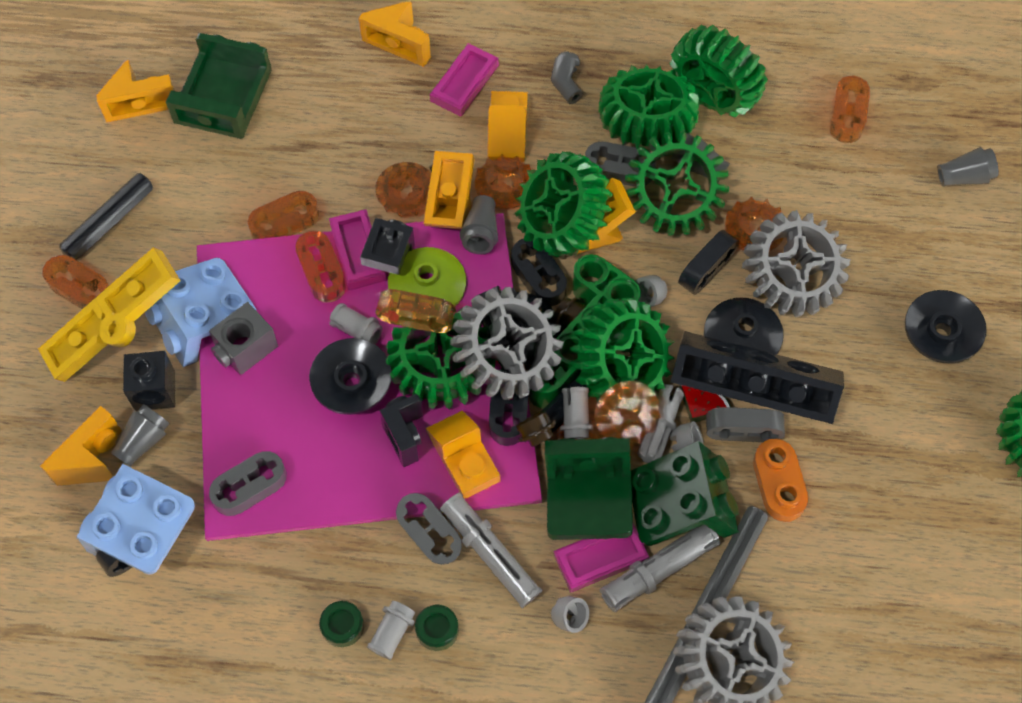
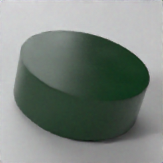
(341, 624)
(436, 627)

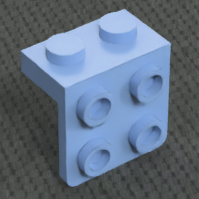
(195, 306)
(136, 520)

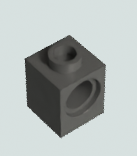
(240, 324)

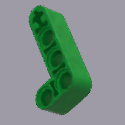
(610, 285)

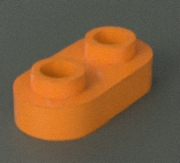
(780, 477)

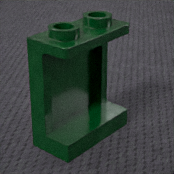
(221, 86)

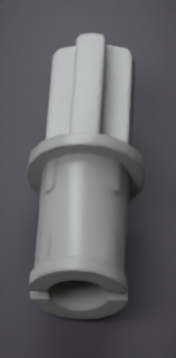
(654, 443)

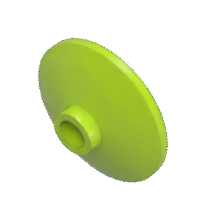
(447, 279)

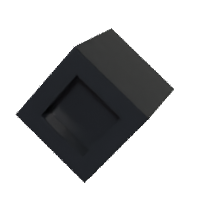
(149, 380)

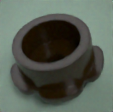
(568, 311)
(535, 428)

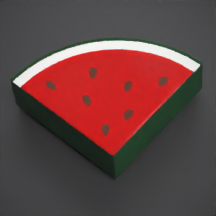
(700, 402)

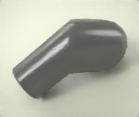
(562, 74)

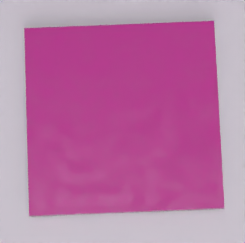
(336, 463)

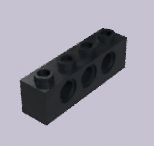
(758, 377)

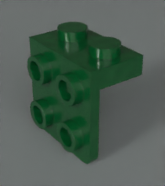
(588, 488)
(682, 494)

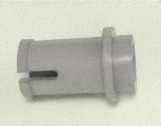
(355, 324)
(576, 413)
(391, 629)

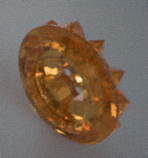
(394, 179)
(487, 180)
(739, 217)
(627, 396)

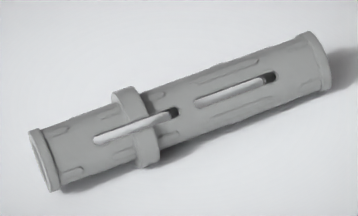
(490, 549)
(647, 574)

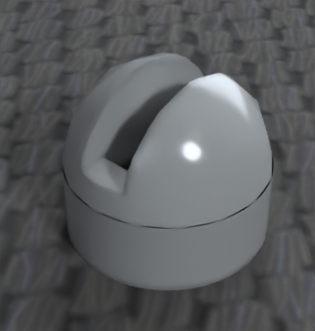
(652, 284)
(686, 435)
(576, 608)

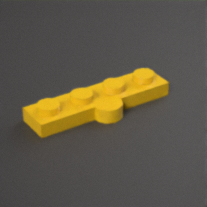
(109, 316)

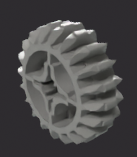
(825, 259)
(500, 310)
(748, 628)

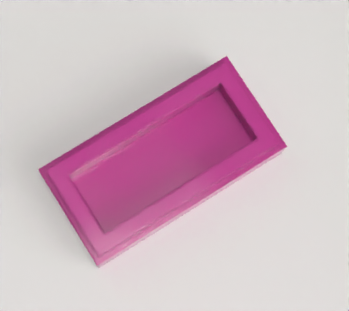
(464, 79)
(350, 236)
(598, 559)

